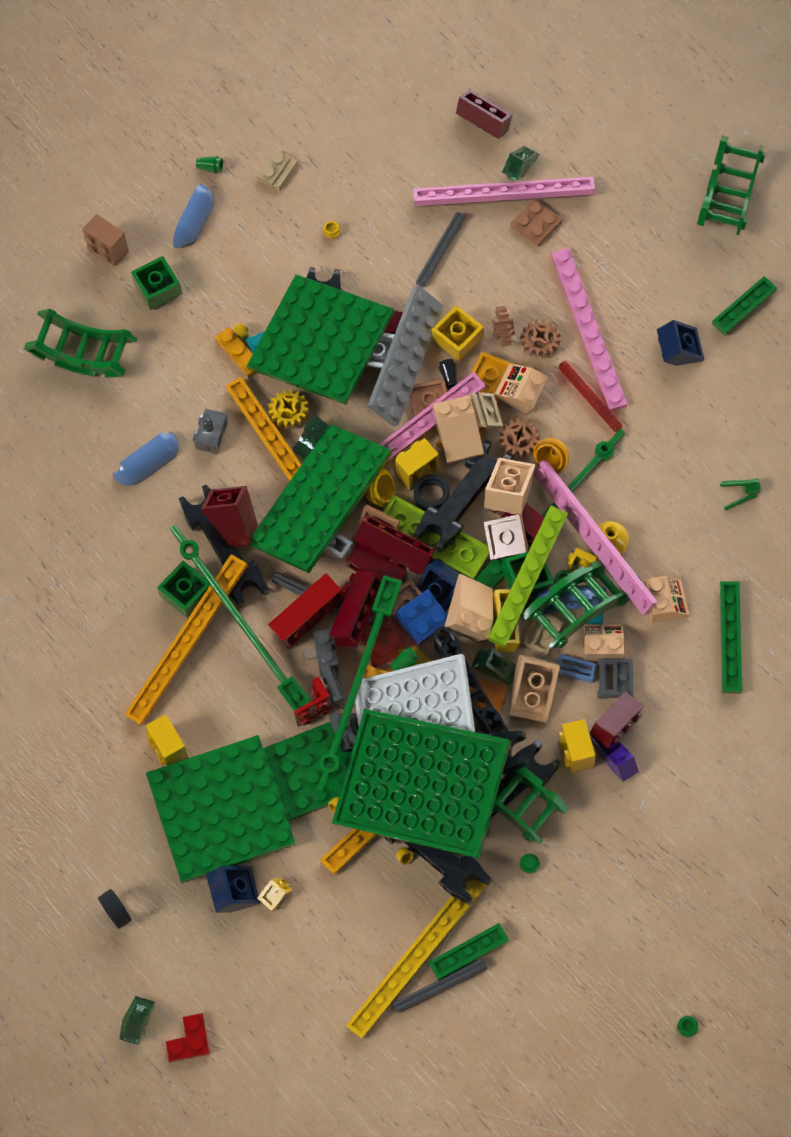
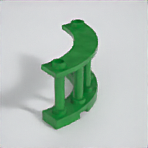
(714, 186)
(76, 364)
(569, 584)
(553, 801)

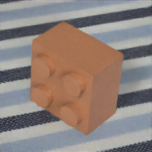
(105, 240)

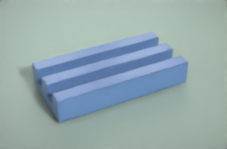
(589, 679)

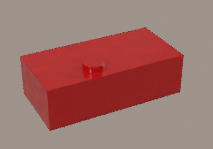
(307, 610)

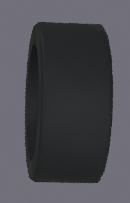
(427, 480)
(114, 908)

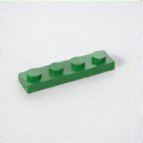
(744, 305)
(468, 951)

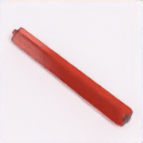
(590, 396)

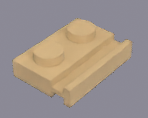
(277, 170)
(486, 411)
(537, 636)

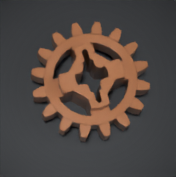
(503, 326)
(540, 338)
(513, 432)

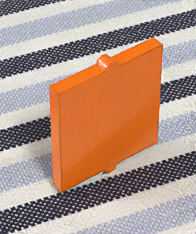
(494, 692)

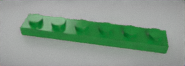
(730, 637)

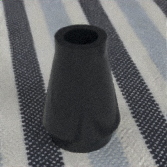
(449, 372)

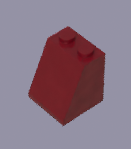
(231, 514)

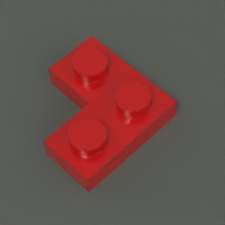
(195, 1042)

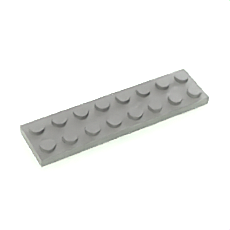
(405, 356)

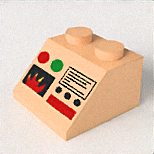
(520, 387)
(669, 597)
(603, 642)

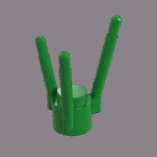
(749, 487)

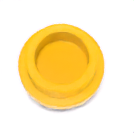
(331, 229)
(241, 330)

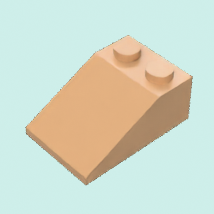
(458, 429)
(509, 486)
(471, 609)
(533, 688)

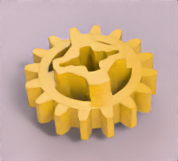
(288, 416)

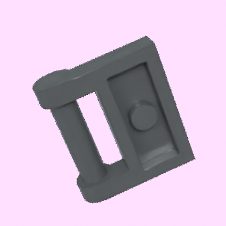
(621, 677)
(330, 678)
(350, 732)

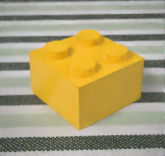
(457, 333)
(416, 463)
(166, 740)
(577, 746)

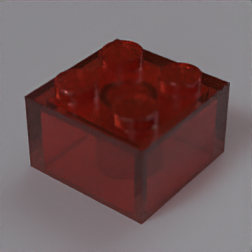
(388, 642)

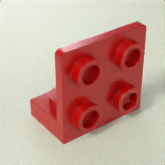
(318, 707)

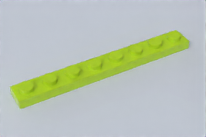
(527, 576)

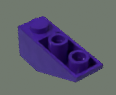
(618, 759)

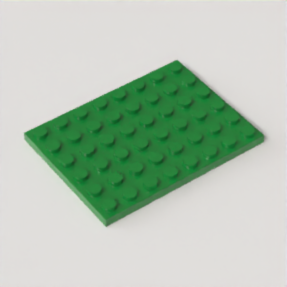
(421, 783)

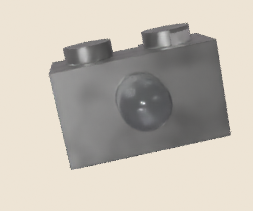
(210, 431)
(324, 650)

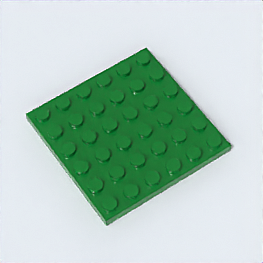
(320, 339)
(220, 808)

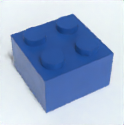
(421, 617)

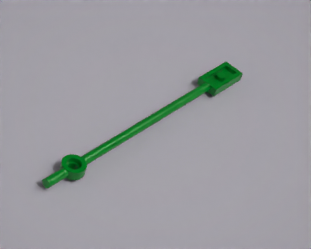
(493, 574)
(382, 607)
(289, 687)

